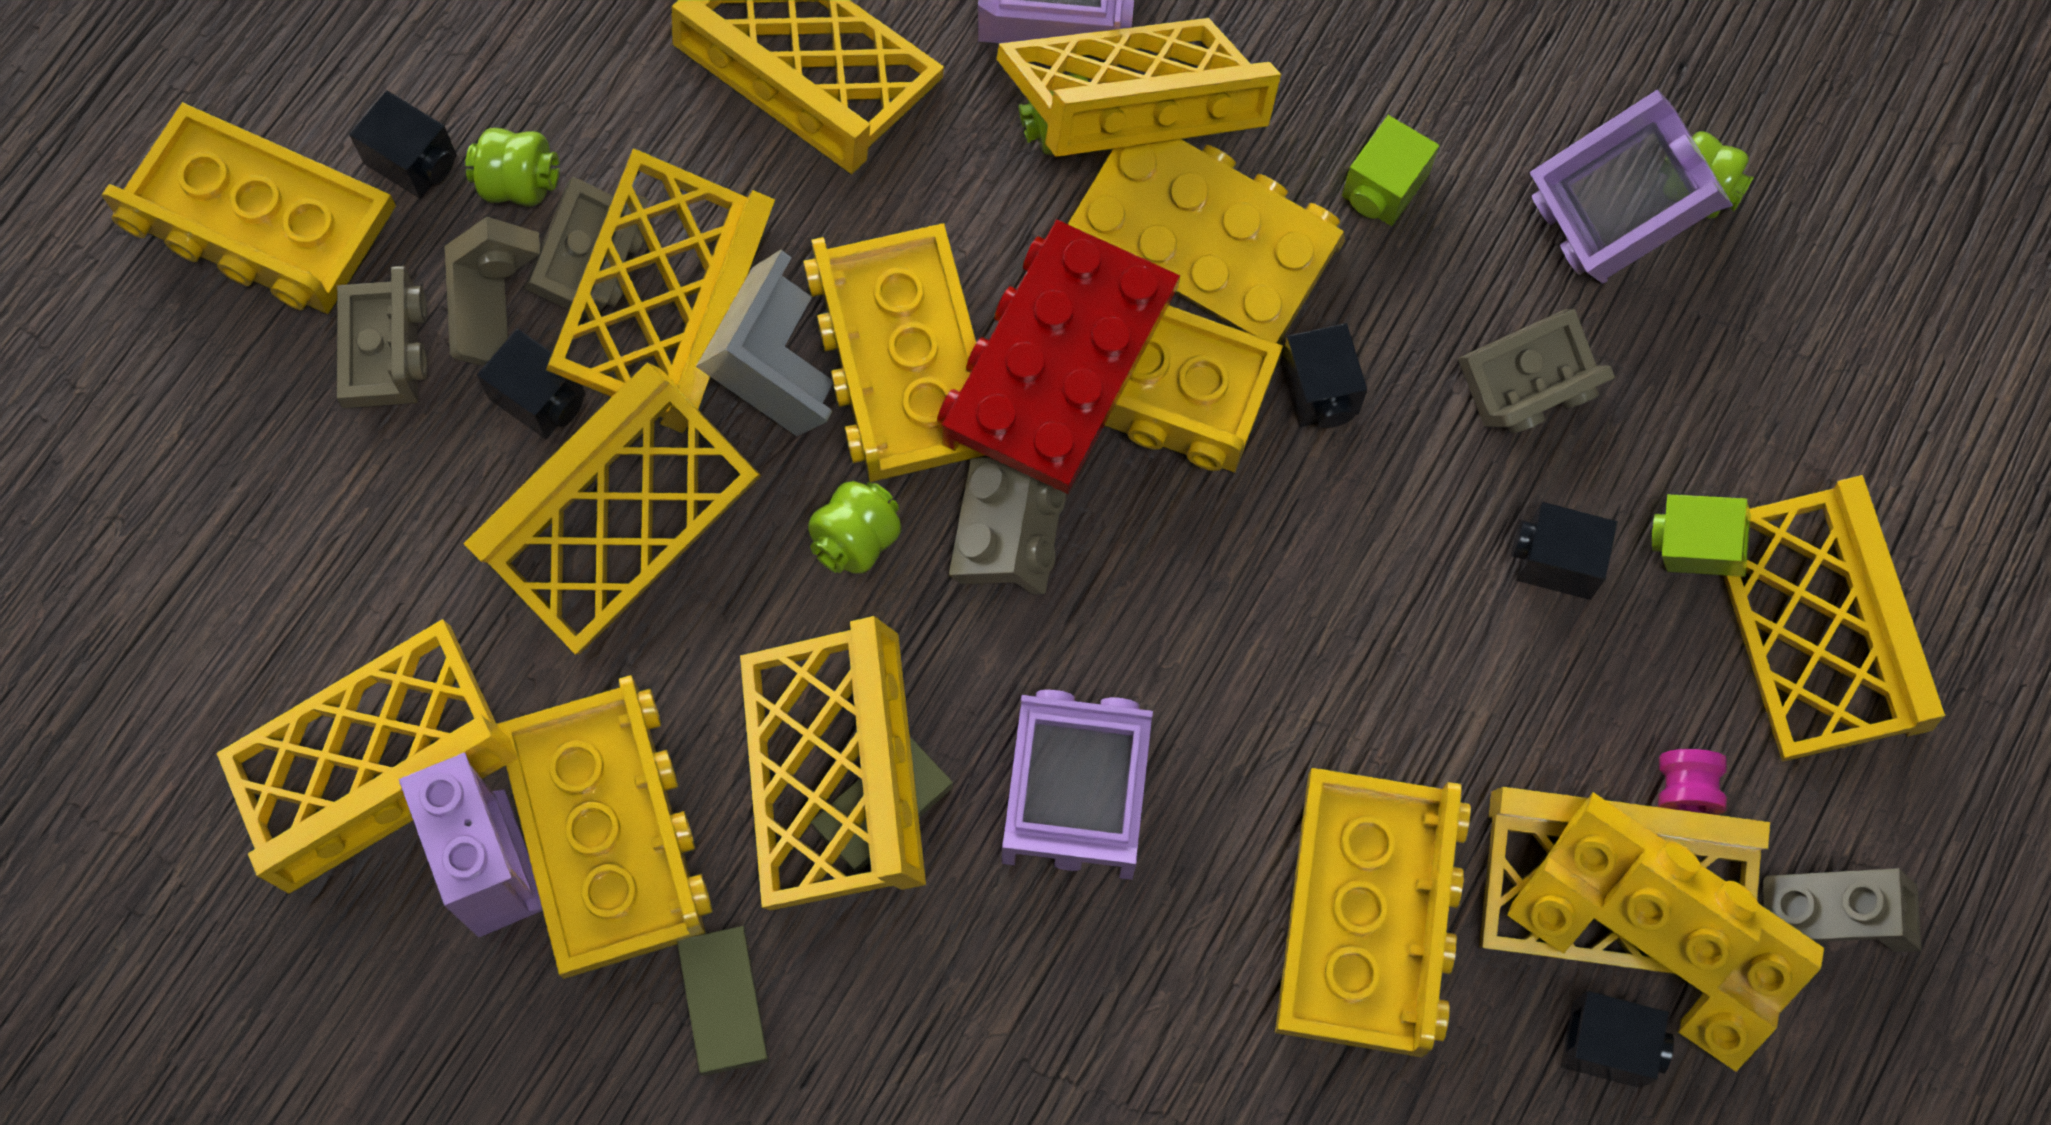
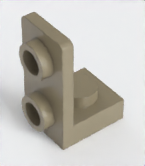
(476, 285)
(1849, 906)

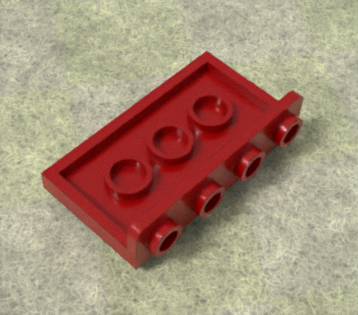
(1058, 355)

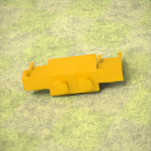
(1679, 916)

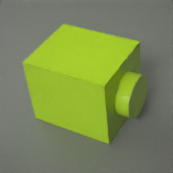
(1389, 171)
(1703, 535)

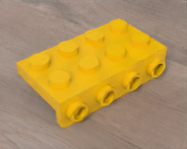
(251, 209)
(1229, 237)
(899, 344)
(1197, 390)
(604, 829)
(1372, 913)

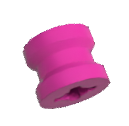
(1693, 781)

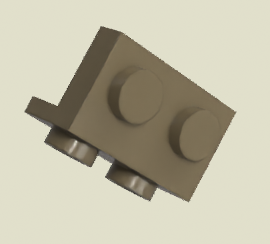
(571, 242)
(379, 341)
(1533, 372)
(1006, 528)

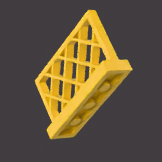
(785, 93)
(1134, 108)
(721, 282)
(574, 469)
(1881, 614)
(884, 759)
(373, 805)
(1549, 814)

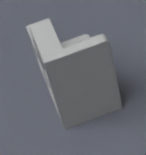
(752, 356)

